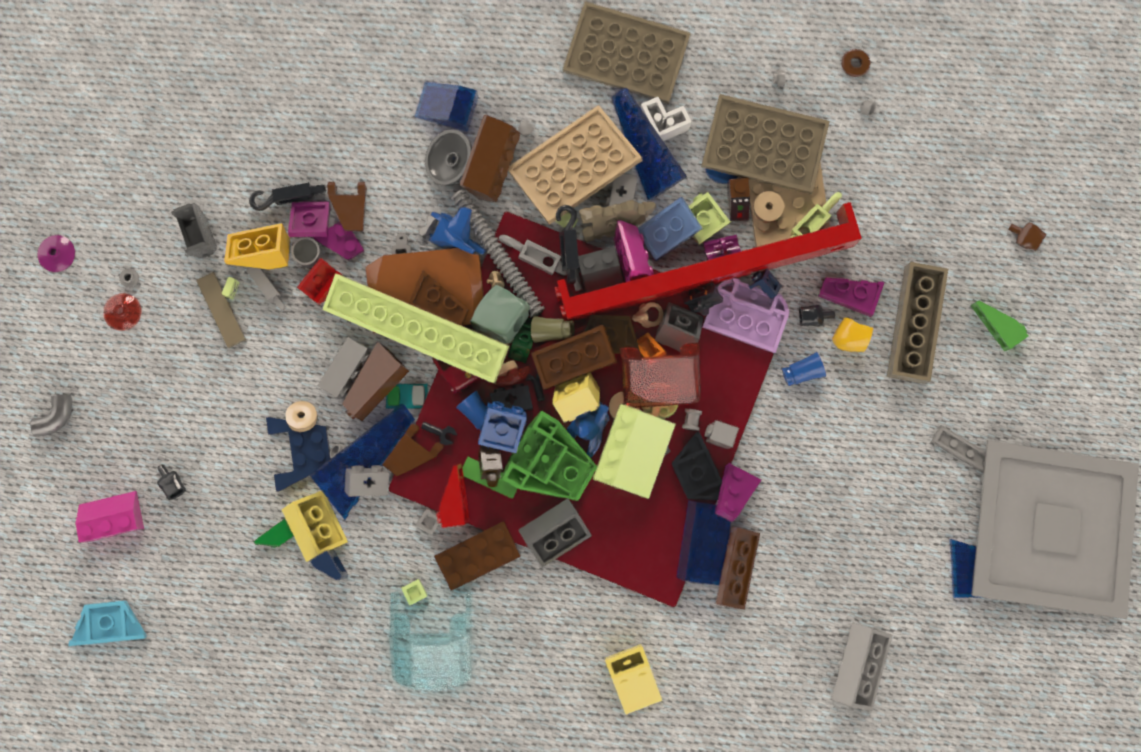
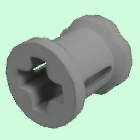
(692, 419)

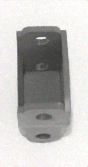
(195, 230)

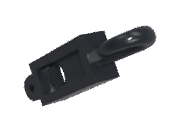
(287, 195)
(568, 244)

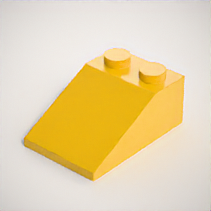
(259, 248)

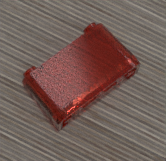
(661, 378)

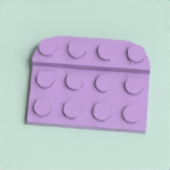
(748, 315)

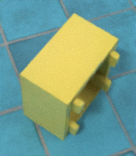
(576, 397)

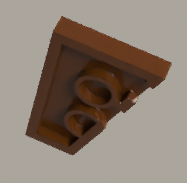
(436, 300)

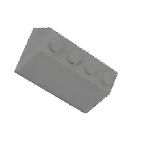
(861, 667)

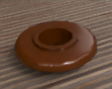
(857, 54)

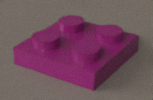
(309, 219)

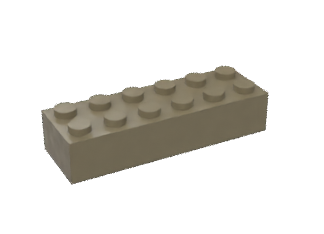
(917, 323)

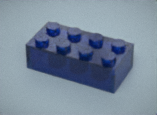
(703, 544)

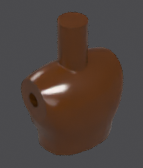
(1029, 236)

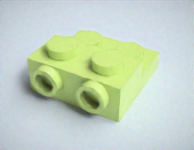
(709, 216)

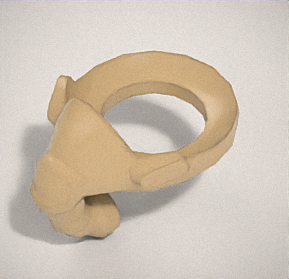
(642, 317)

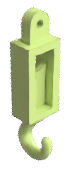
(817, 217)

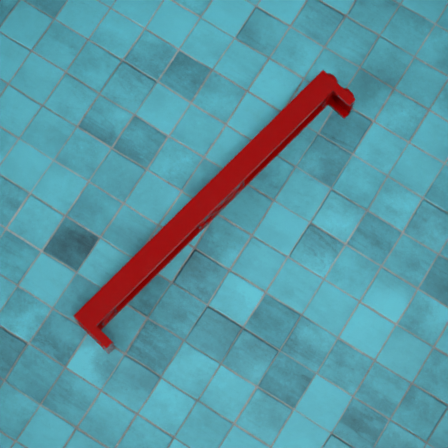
(715, 270)

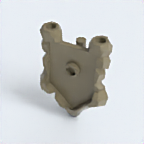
(605, 219)

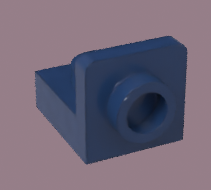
(767, 282)

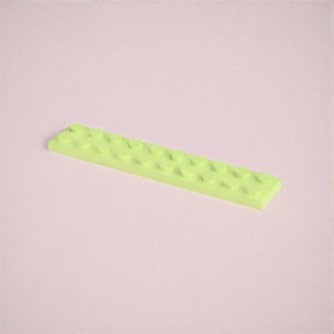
(416, 328)

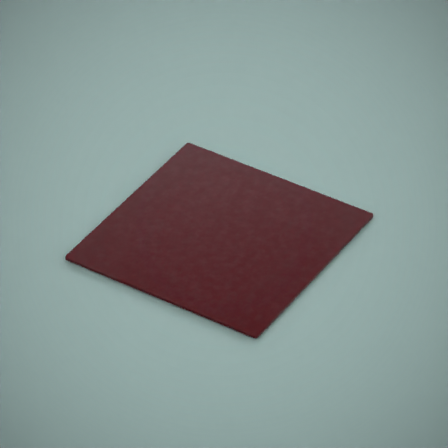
(633, 536)

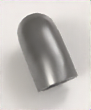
(57, 418)

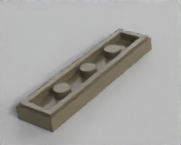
(221, 310)

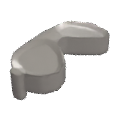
(424, 230)

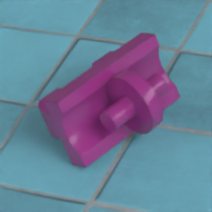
(721, 247)

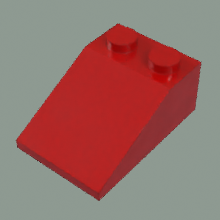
(454, 504)

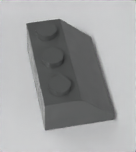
(554, 532)

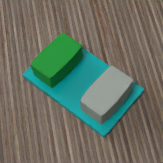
(410, 395)

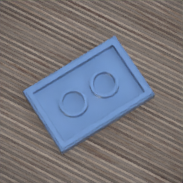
(669, 228)

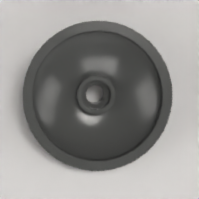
(447, 157)

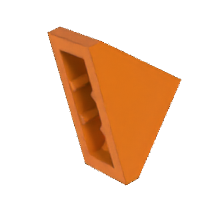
(649, 347)

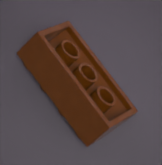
(490, 159)

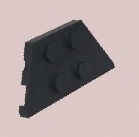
(697, 471)

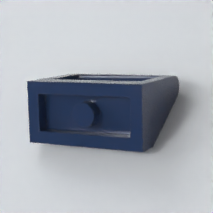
(330, 564)

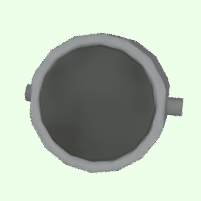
(306, 252)

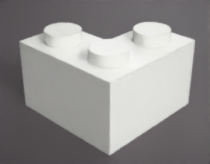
(669, 123)

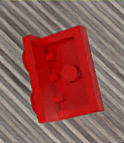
(318, 281)

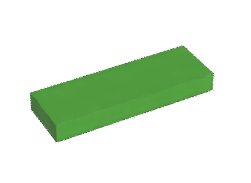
(472, 471)

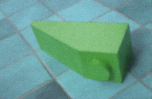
(1003, 328)

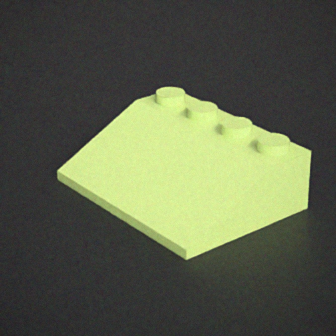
(634, 451)

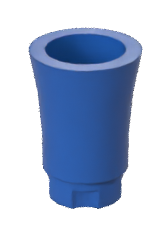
(804, 370)
(473, 409)

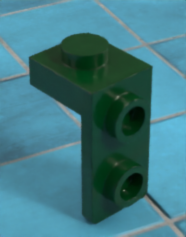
(522, 343)

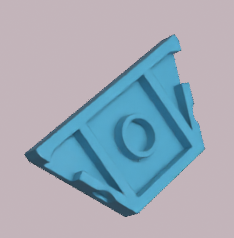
(107, 623)

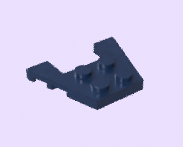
(308, 451)

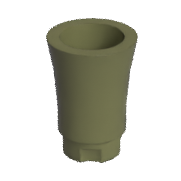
(551, 329)

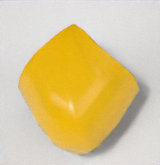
(852, 336)

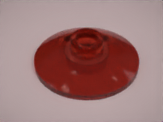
(129, 316)

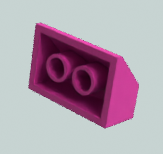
(631, 252)
(108, 517)

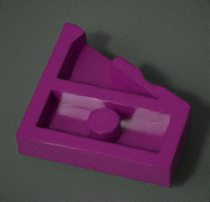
(341, 242)

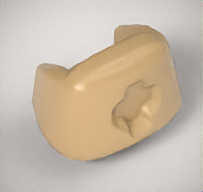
(495, 279)

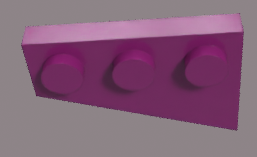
(854, 295)
(735, 491)

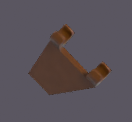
(349, 208)
(409, 453)

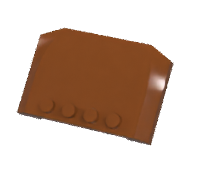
(451, 268)

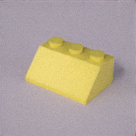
(314, 525)

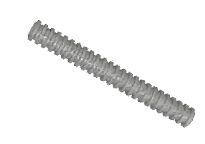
(497, 253)

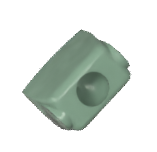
(500, 315)

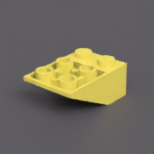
(633, 679)

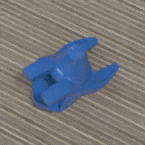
(455, 232)
(590, 427)

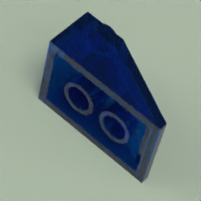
(447, 105)

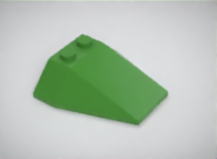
(549, 461)

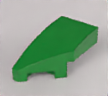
(276, 535)

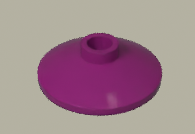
(64, 253)

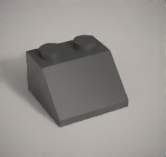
(600, 269)
(678, 327)

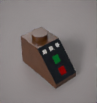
(738, 199)

